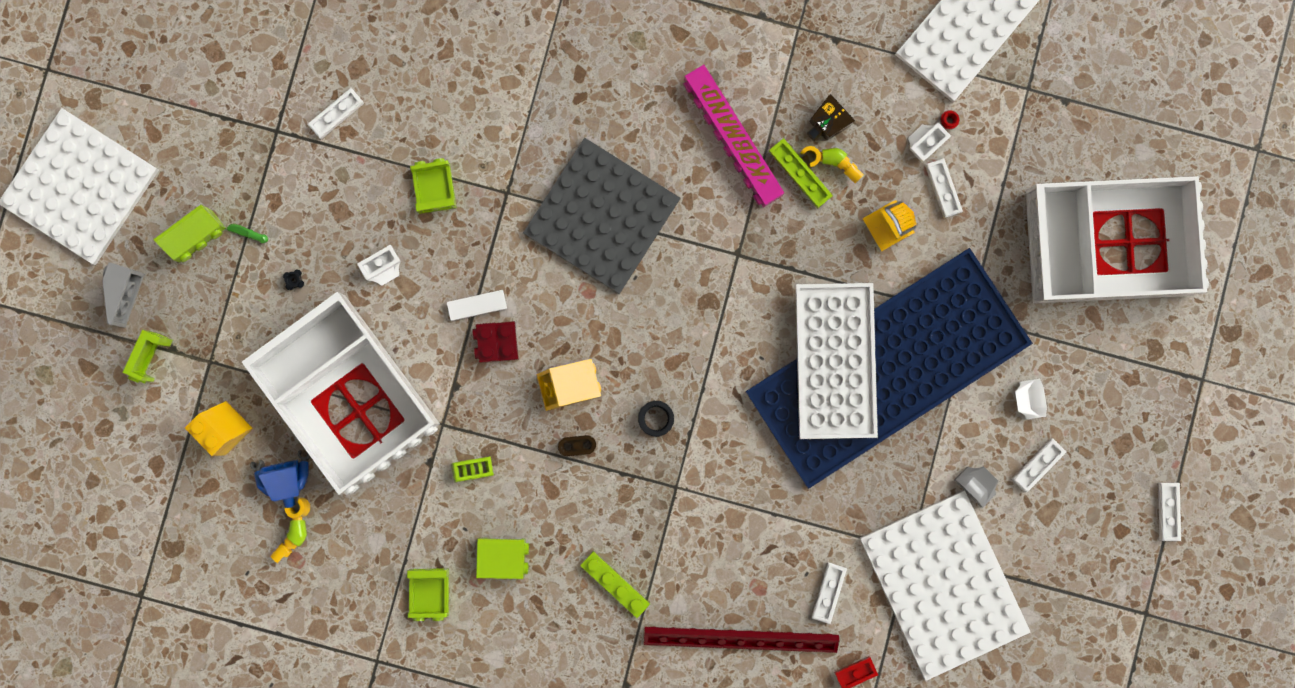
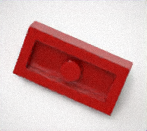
(856, 673)

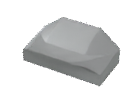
(978, 484)

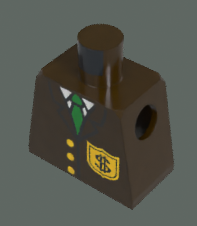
(829, 120)

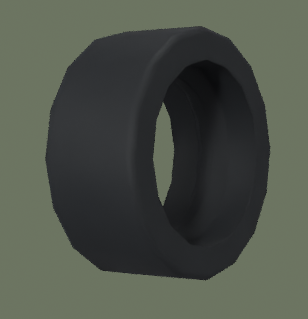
(670, 418)

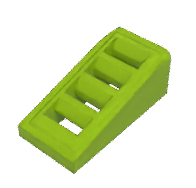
(455, 471)

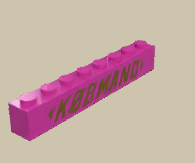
(733, 135)

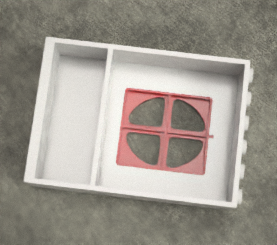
(1066, 241)
(314, 360)

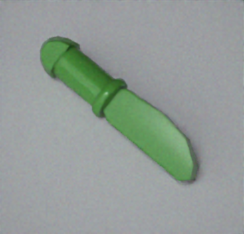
(247, 233)

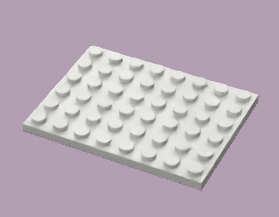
(944, 585)

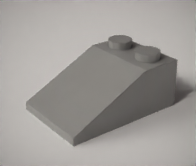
(120, 292)

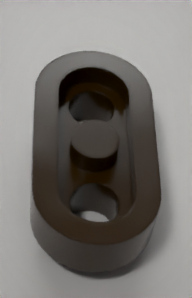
(576, 445)

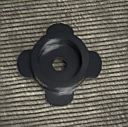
(288, 279)

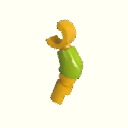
(834, 157)
(297, 531)

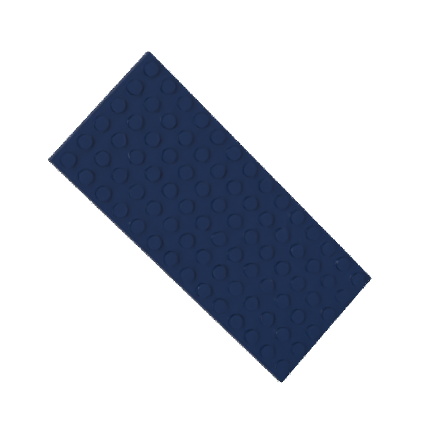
(926, 350)

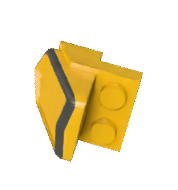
(891, 224)

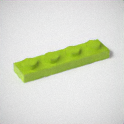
(800, 173)
(615, 584)

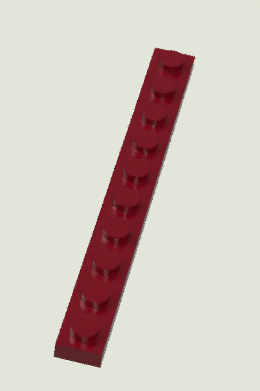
(741, 639)

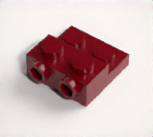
(496, 342)

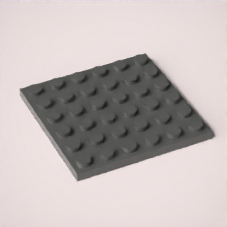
(601, 215)

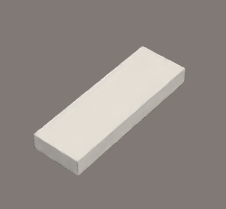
(335, 113)
(943, 188)
(477, 305)
(1039, 465)
(1169, 512)
(829, 593)

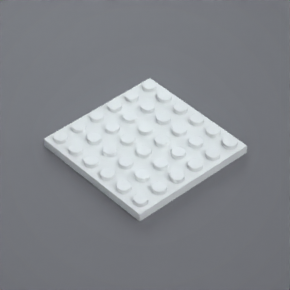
(78, 186)

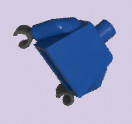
(282, 480)

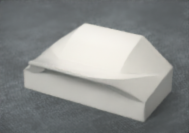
(927, 140)
(381, 266)
(1031, 399)

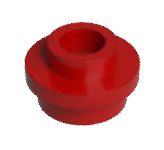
(955, 119)

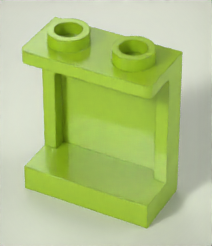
(433, 186)
(143, 354)
(502, 558)
(428, 593)

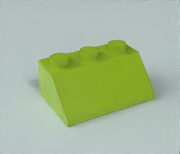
(190, 233)

